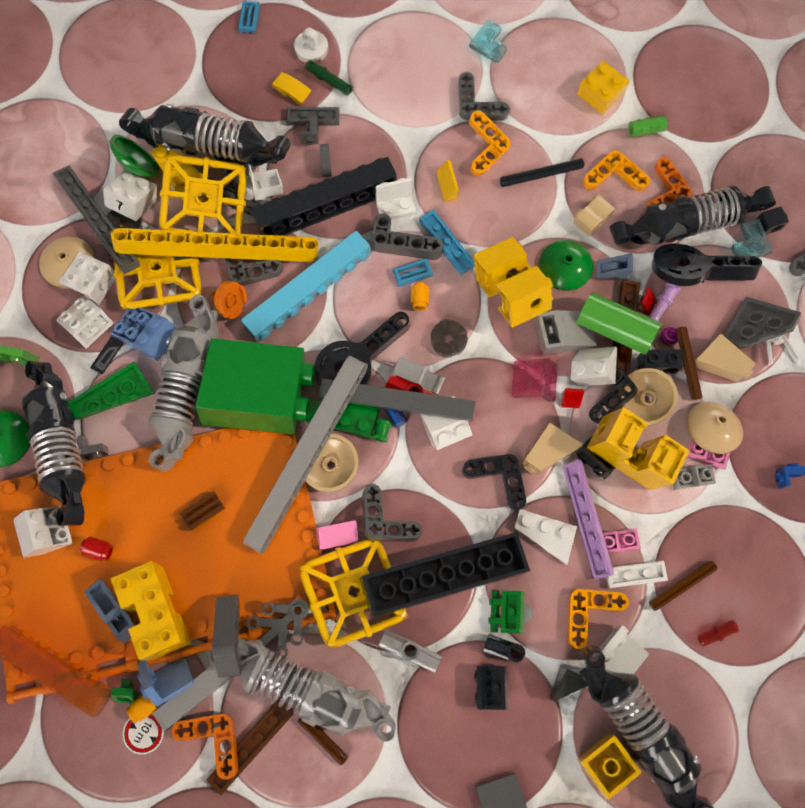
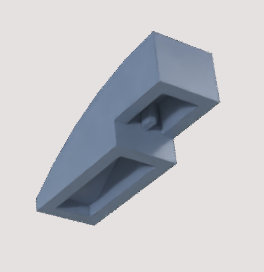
(109, 610)

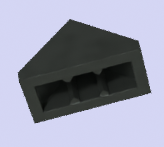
(566, 684)

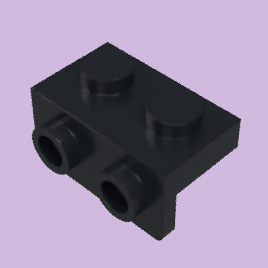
(599, 466)
(491, 688)

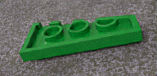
(116, 390)
(355, 420)

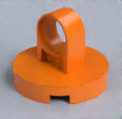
(229, 299)

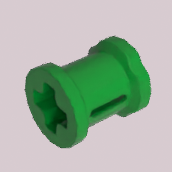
(381, 430)

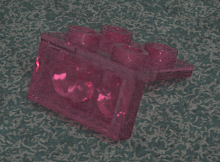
(535, 379)

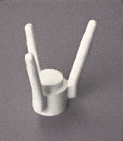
(778, 340)

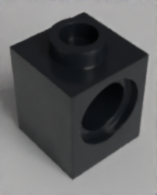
(773, 220)

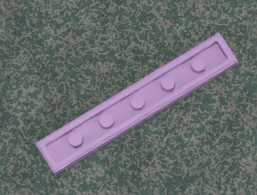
(588, 519)

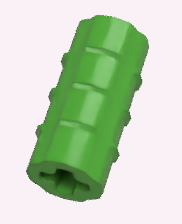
(647, 126)

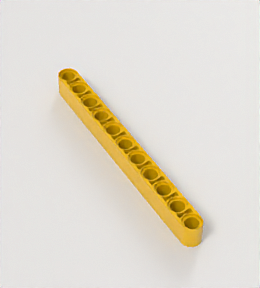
(214, 245)

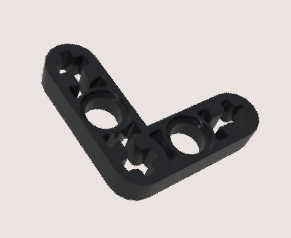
(619, 386)
(502, 469)

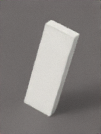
(637, 574)

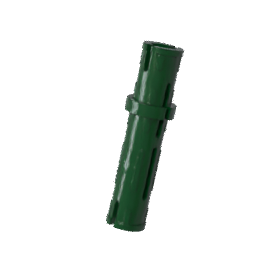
(323, 74)

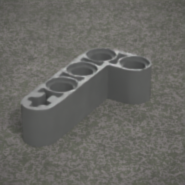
(407, 240)
(226, 636)

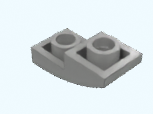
(695, 477)

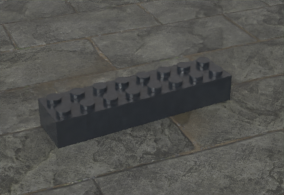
(323, 200)
(444, 575)

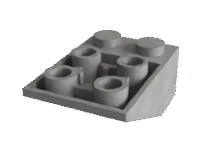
(561, 333)

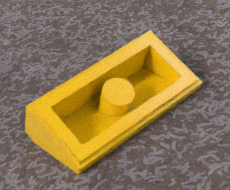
(448, 182)

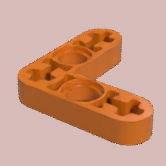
(673, 189)
(219, 736)

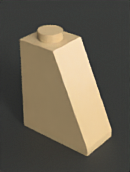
(725, 360)
(550, 449)

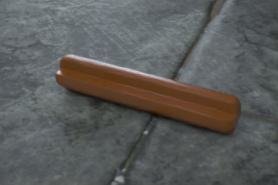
(325, 742)

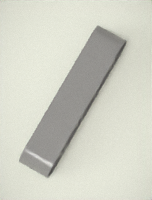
(189, 699)

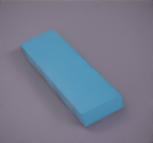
(451, 246)

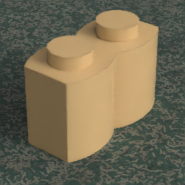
(593, 215)

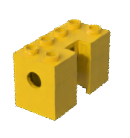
(522, 287)
(651, 465)
(149, 594)

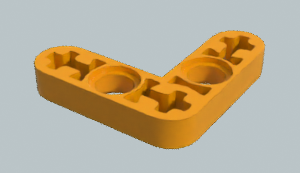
(493, 146)
(617, 167)
(588, 603)

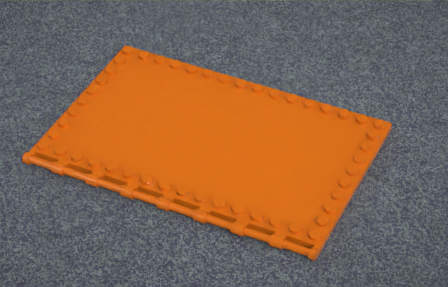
(140, 516)

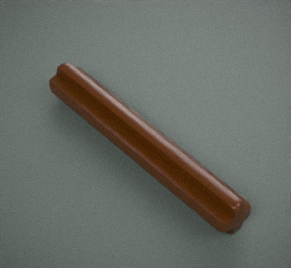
(689, 363)
(683, 585)

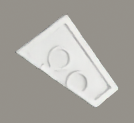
(548, 533)

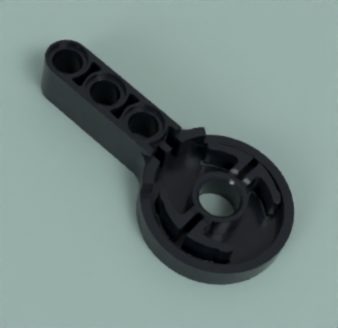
(677, 261)
(359, 350)

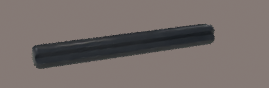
(541, 172)

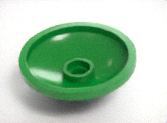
(133, 156)
(565, 274)
(12, 438)

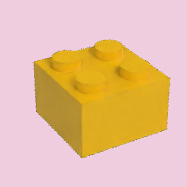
(603, 87)
(609, 766)

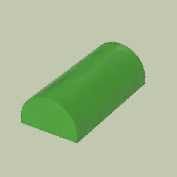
(619, 323)

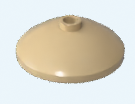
(50, 261)
(661, 389)
(714, 427)
(346, 464)

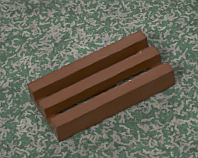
(198, 504)

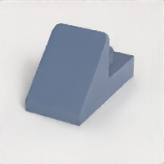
(617, 266)

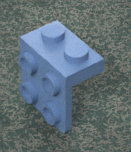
(166, 682)

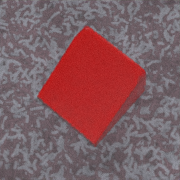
(646, 302)
(572, 398)

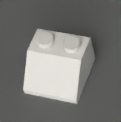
(594, 366)
(444, 430)

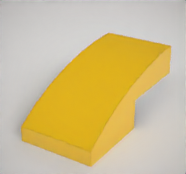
(292, 87)

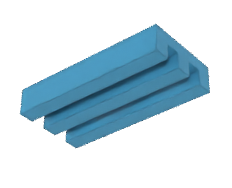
(248, 28)
(413, 272)

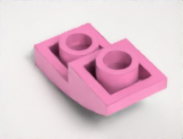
(707, 457)
(622, 540)

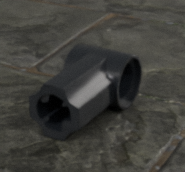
(502, 647)

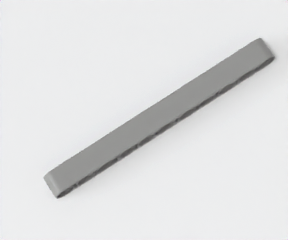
(305, 455)

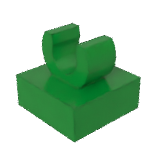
(125, 693)

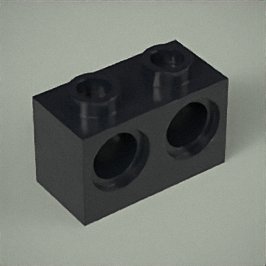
(664, 360)

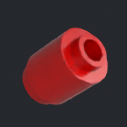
(96, 549)

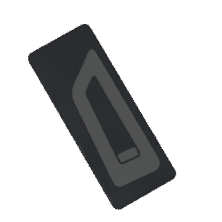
(106, 355)

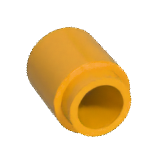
(419, 296)
(140, 709)

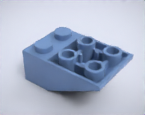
(144, 332)

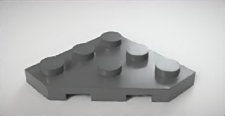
(760, 322)

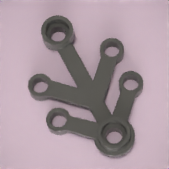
(279, 626)

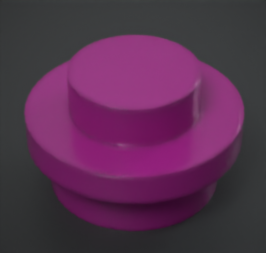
(669, 336)

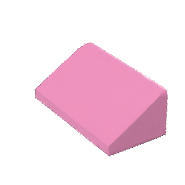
(337, 535)

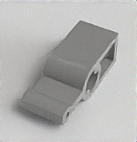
(418, 374)

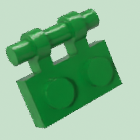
(511, 614)

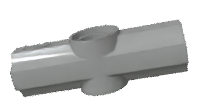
(423, 656)

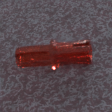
(718, 633)

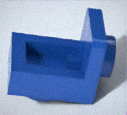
(784, 474)

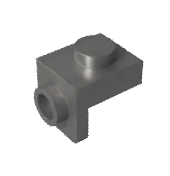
(92, 451)

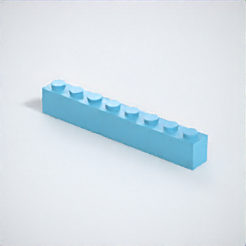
(306, 287)

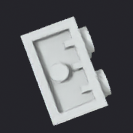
(395, 198)
(89, 277)
(85, 321)
(621, 652)

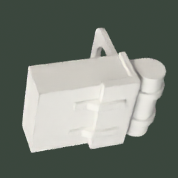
(262, 184)

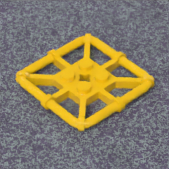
(196, 187)
(165, 275)
(340, 587)

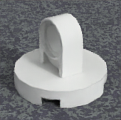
(311, 45)

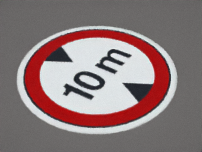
(142, 736)

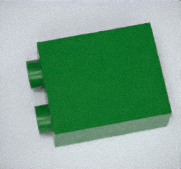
(254, 386)

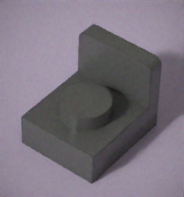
(310, 136)

